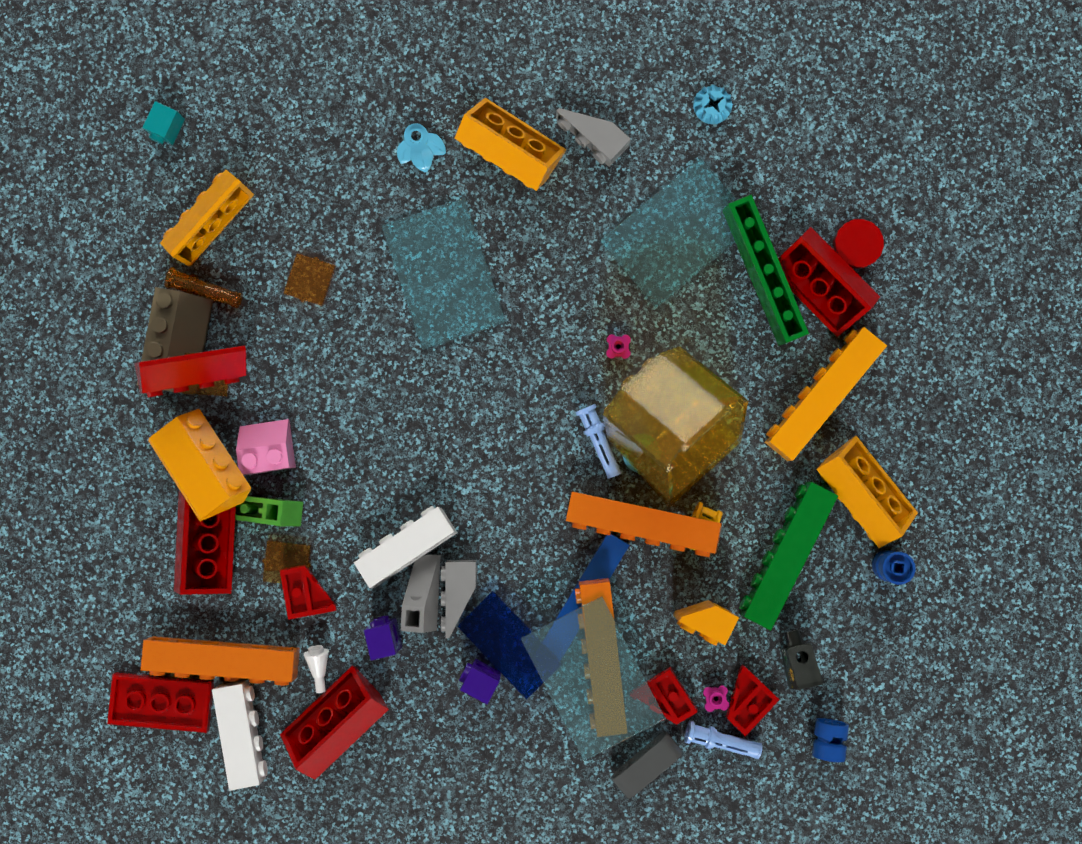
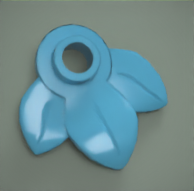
(422, 150)

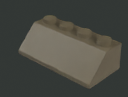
(176, 325)

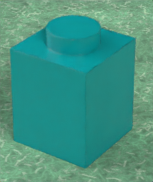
(163, 124)

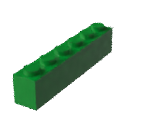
(765, 270)
(788, 554)

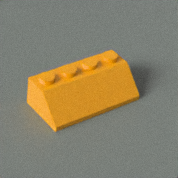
(509, 143)
(206, 218)
(200, 465)
(867, 492)

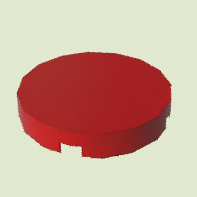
(859, 243)

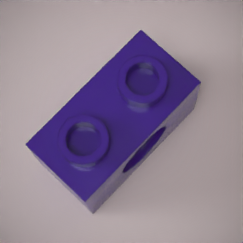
(383, 637)
(479, 680)

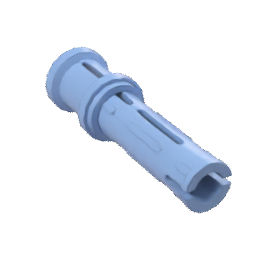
(611, 468)
(711, 738)

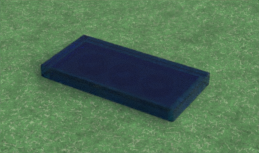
(498, 635)

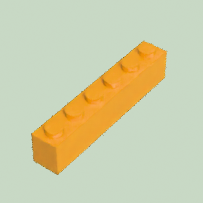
(825, 393)

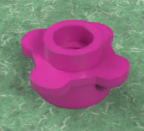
(623, 351)
(721, 703)

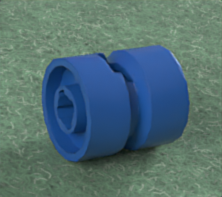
(893, 566)
(830, 740)

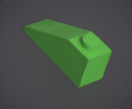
(270, 511)

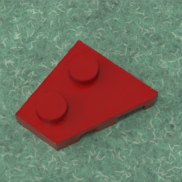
(304, 593)
(672, 696)
(749, 701)

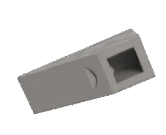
(598, 135)
(460, 583)
(422, 596)

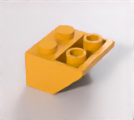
(709, 619)

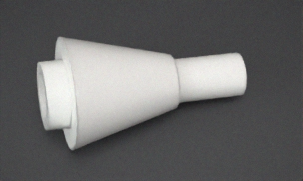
(317, 662)

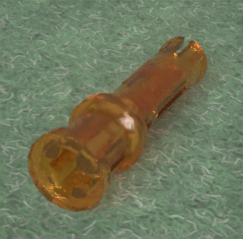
(193, 285)

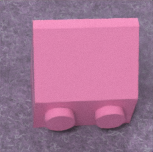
(265, 447)

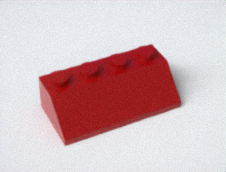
(826, 282)
(191, 369)
(203, 551)
(333, 723)

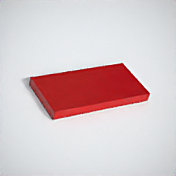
(160, 702)

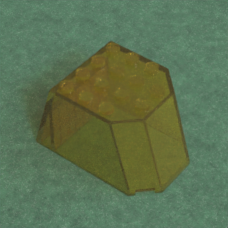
(674, 422)

